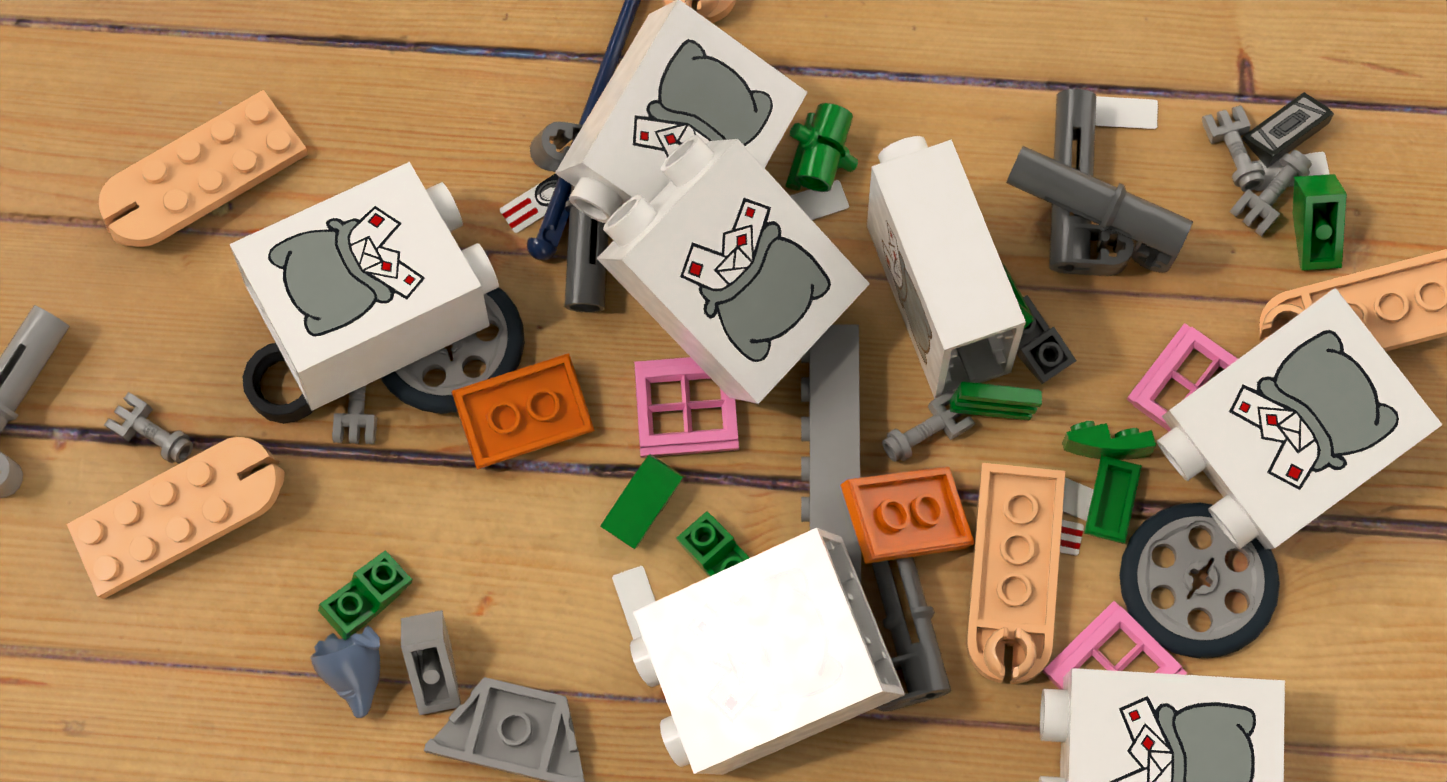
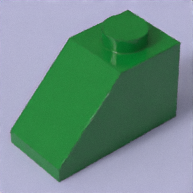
(1319, 221)

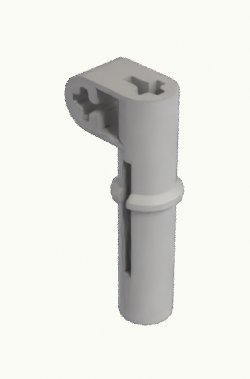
(18, 370)

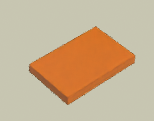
(522, 411)
(907, 514)

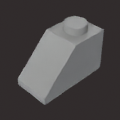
(430, 662)

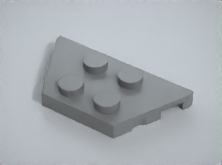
(513, 733)

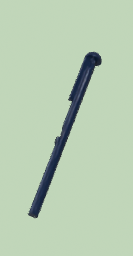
(555, 218)

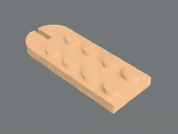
(199, 172)
(1394, 301)
(176, 513)
(1015, 570)

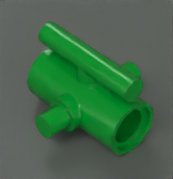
(821, 148)

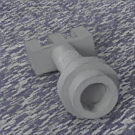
(1293, 165)
(1248, 174)
(355, 420)
(899, 445)
(174, 446)

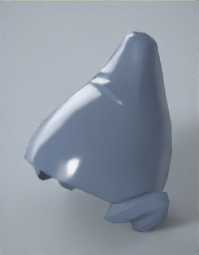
(350, 667)

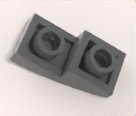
(1043, 347)

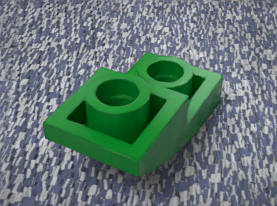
(1093, 441)
(642, 501)
(711, 545)
(365, 596)

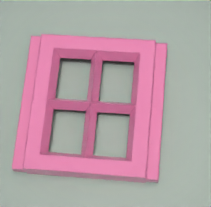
(1166, 368)
(688, 441)
(1097, 633)

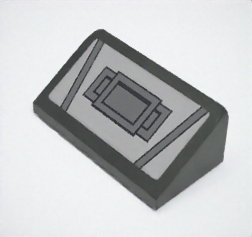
(1287, 128)

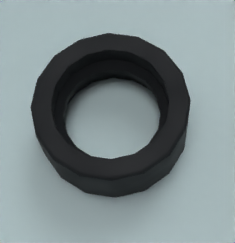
(252, 376)

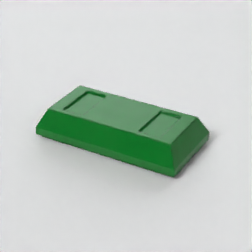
(1112, 499)

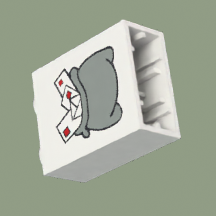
(672, 85)
(942, 265)
(730, 266)
(366, 283)
(1296, 424)
(764, 654)
(1165, 727)

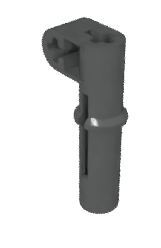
(1155, 229)
(1073, 234)
(586, 238)
(919, 661)

